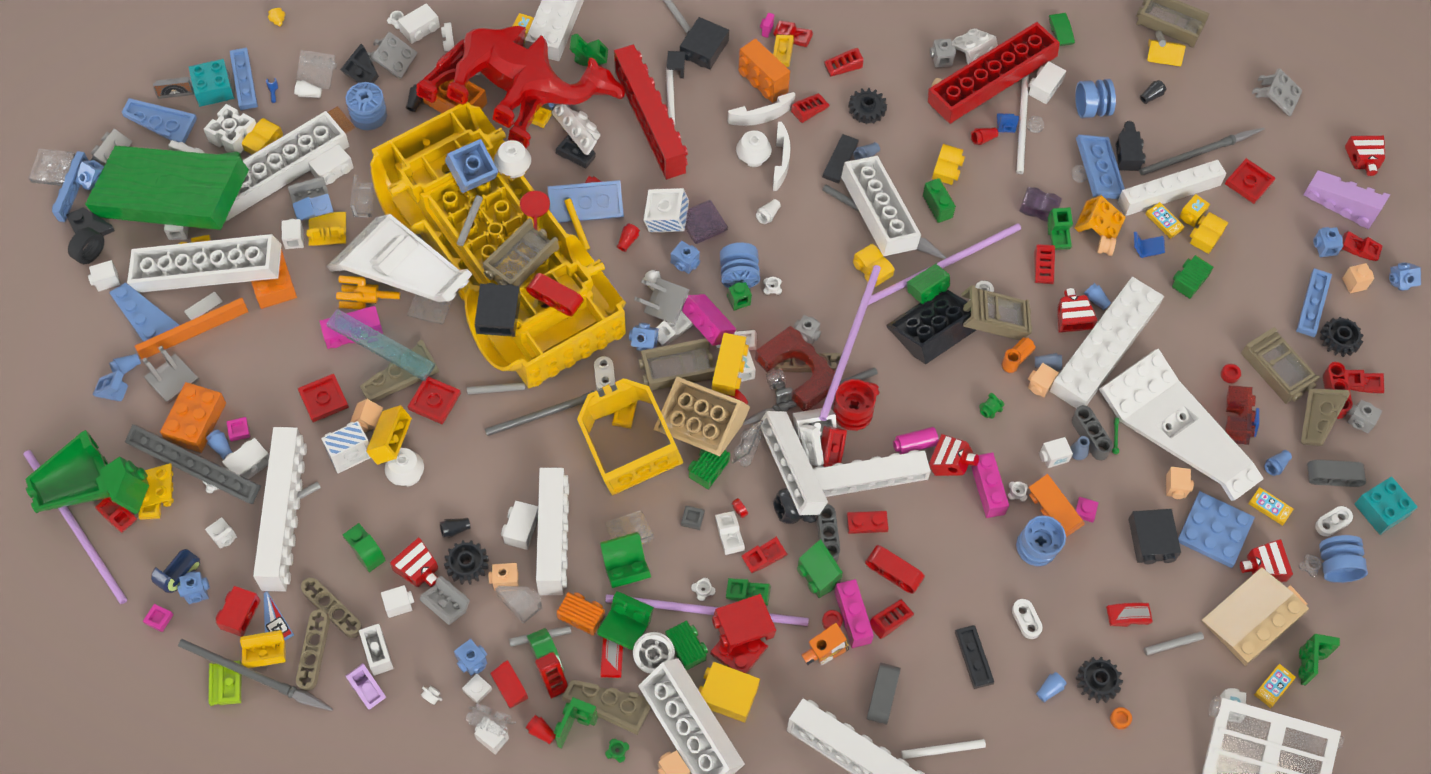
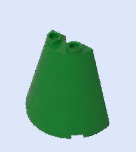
(69, 476)

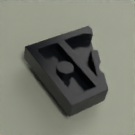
(360, 67)
(569, 150)
(84, 218)

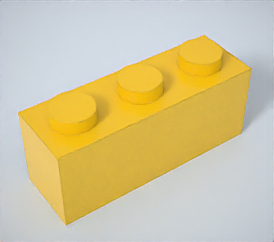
(730, 364)
(389, 435)

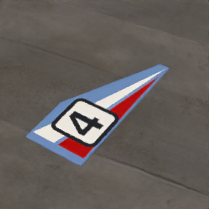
(273, 618)

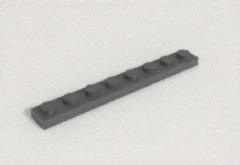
(193, 464)

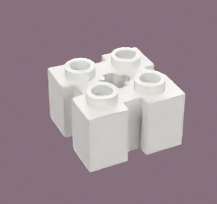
(229, 129)

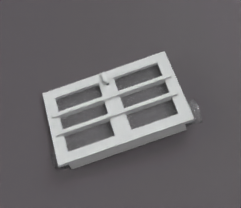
(1267, 742)

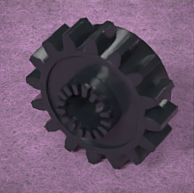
(867, 106)
(1341, 336)
(470, 571)
(1103, 670)

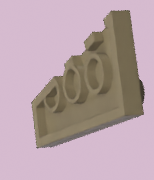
(394, 377)
(616, 707)

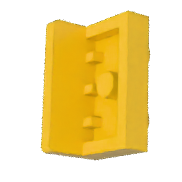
(263, 649)

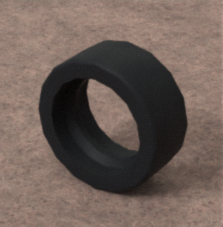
(79, 241)

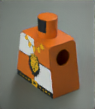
(832, 640)

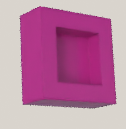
(767, 24)
(238, 429)
(1086, 509)
(158, 618)

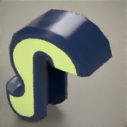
(169, 579)

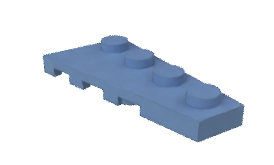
(162, 120)
(141, 313)

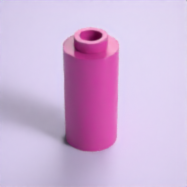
(916, 440)

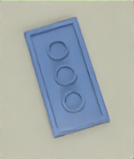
(1100, 166)
(590, 200)

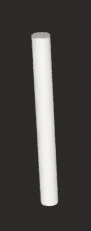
(670, 94)
(941, 749)

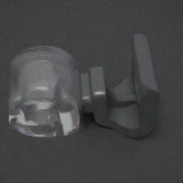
(777, 380)

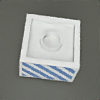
(666, 210)
(346, 446)

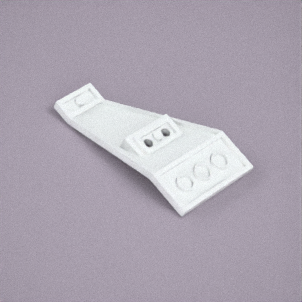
(400, 259)
(1152, 396)

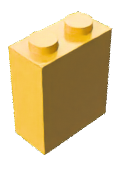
(729, 691)

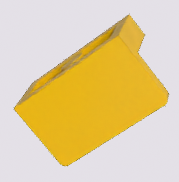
(1170, 54)

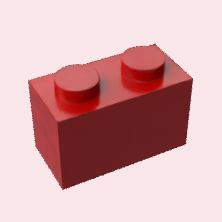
(237, 611)

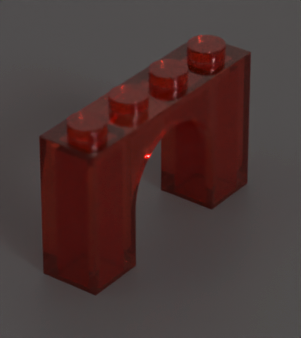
(791, 345)

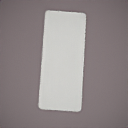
(203, 306)

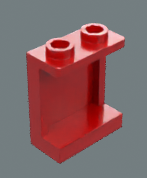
(743, 622)

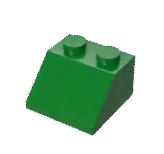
(125, 483)
(819, 569)

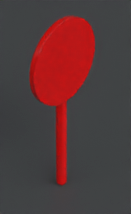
(534, 205)

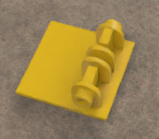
(327, 229)
(160, 486)

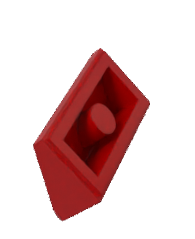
(832, 445)
(509, 684)

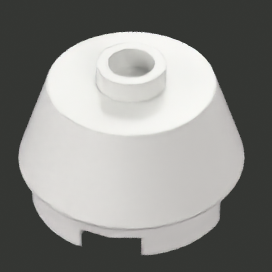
(753, 148)
(512, 159)
(405, 468)
(652, 650)

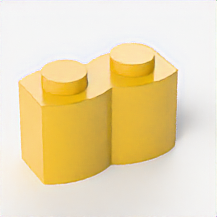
(261, 136)
(948, 163)
(1208, 233)
(868, 258)

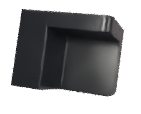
(676, 61)

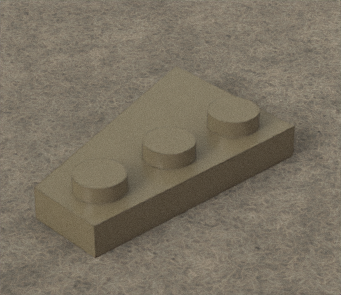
(1321, 414)

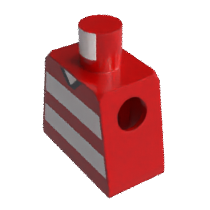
(1366, 152)
(1075, 313)
(952, 457)
(1271, 558)
(416, 564)

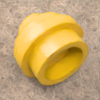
(276, 16)

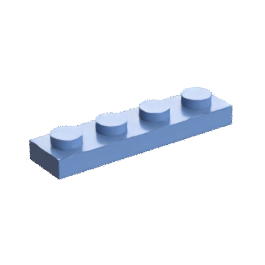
(243, 79)
(69, 189)
(1314, 302)

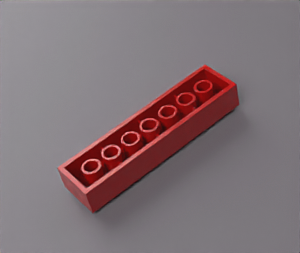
(993, 72)
(650, 111)

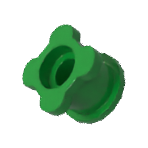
(991, 406)

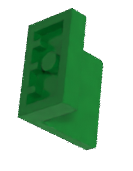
(624, 560)
(626, 620)
(1315, 649)
(576, 709)

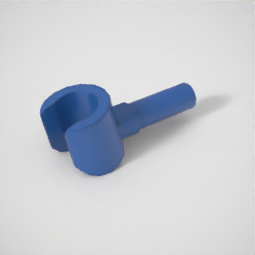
(272, 87)

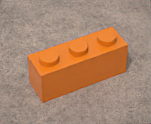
(1055, 504)

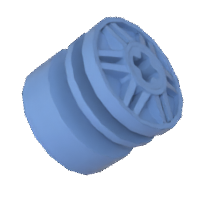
(1095, 98)
(366, 106)
(739, 264)
(1049, 536)
(1343, 558)

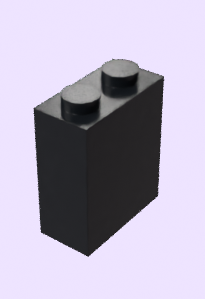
(704, 43)
(497, 309)
(1154, 536)

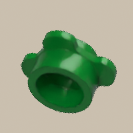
(617, 744)

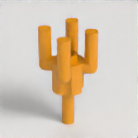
(363, 293)

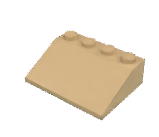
(702, 416)
(1255, 615)

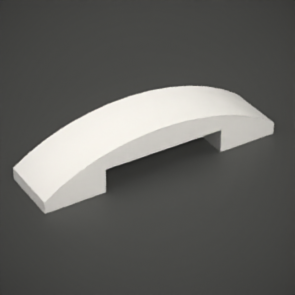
(742, 117)
(781, 171)

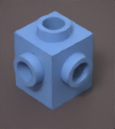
(88, 173)
(1328, 242)
(685, 257)
(1405, 276)
(650, 336)
(193, 587)
(471, 658)

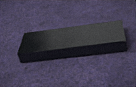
(841, 154)
(974, 657)

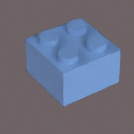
(471, 166)

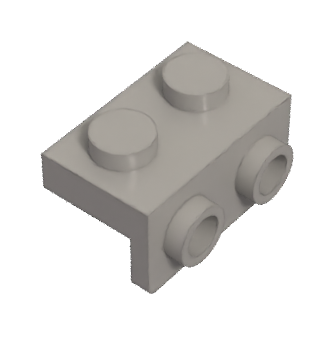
(112, 139)
(310, 188)
(445, 600)

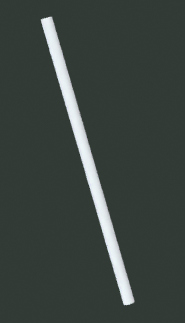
(1022, 125)

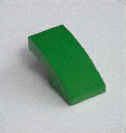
(1062, 29)
(742, 589)

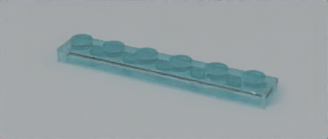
(381, 345)

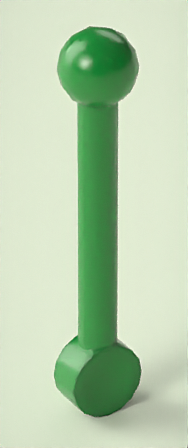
(1115, 450)

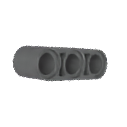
(1092, 424)
(1336, 473)
(829, 525)
(883, 693)

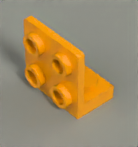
(1101, 217)

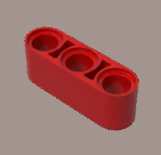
(554, 294)
(1338, 382)
(894, 569)

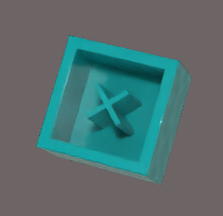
(211, 82)
(1385, 505)

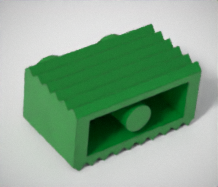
(939, 200)
(1192, 276)
(929, 283)
(708, 467)
(686, 645)

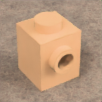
(1358, 278)
(1042, 380)
(367, 414)
(1178, 482)
(504, 575)
(672, 764)

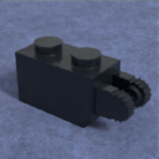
(1129, 148)

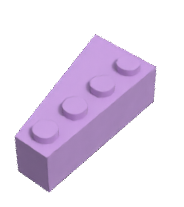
(1346, 198)

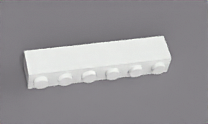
(1171, 187)
(793, 463)
(873, 473)

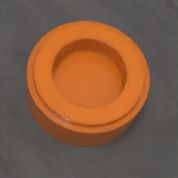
(1121, 718)

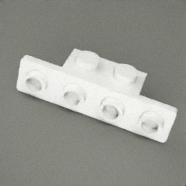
(577, 126)

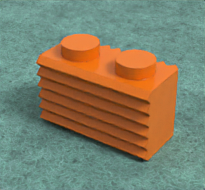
(581, 613)

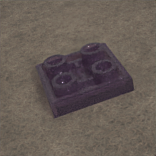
(704, 222)

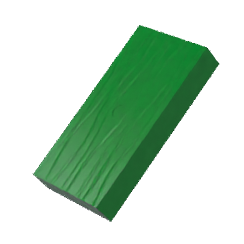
(167, 187)

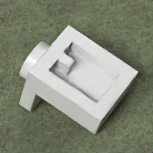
(221, 533)

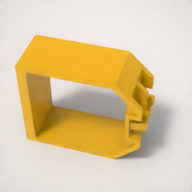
(639, 469)

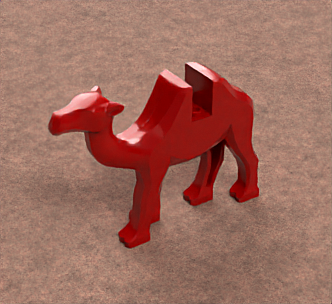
(518, 71)

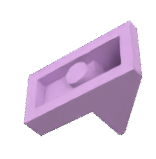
(365, 686)

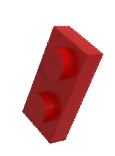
(867, 522)

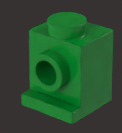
(737, 292)

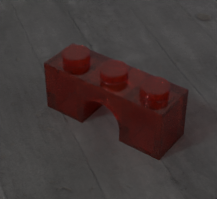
(1240, 402)

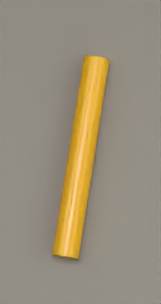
(576, 223)

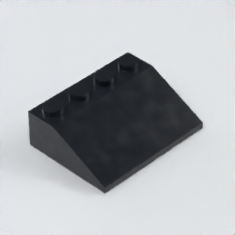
(932, 326)

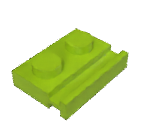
(224, 685)

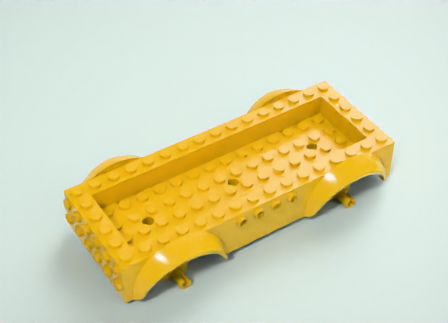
(418, 193)

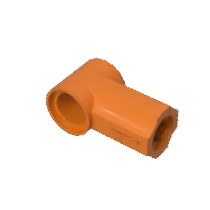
(1017, 355)

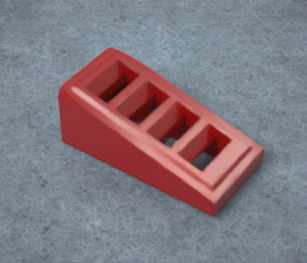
(855, 62)
(801, 115)
(1044, 252)
(880, 625)
(546, 664)

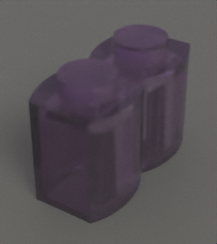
(1038, 203)

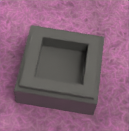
(692, 517)

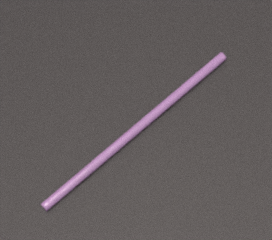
(948, 261)
(849, 344)
(84, 541)
(710, 610)

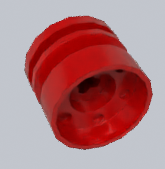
(854, 404)

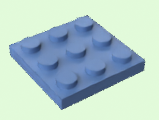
(1215, 529)

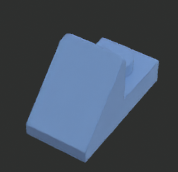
(312, 207)
(111, 387)

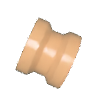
(1106, 245)

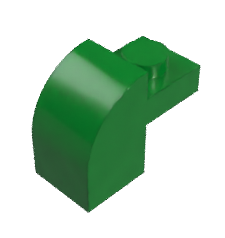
(585, 50)
(1059, 227)
(364, 547)
(542, 644)

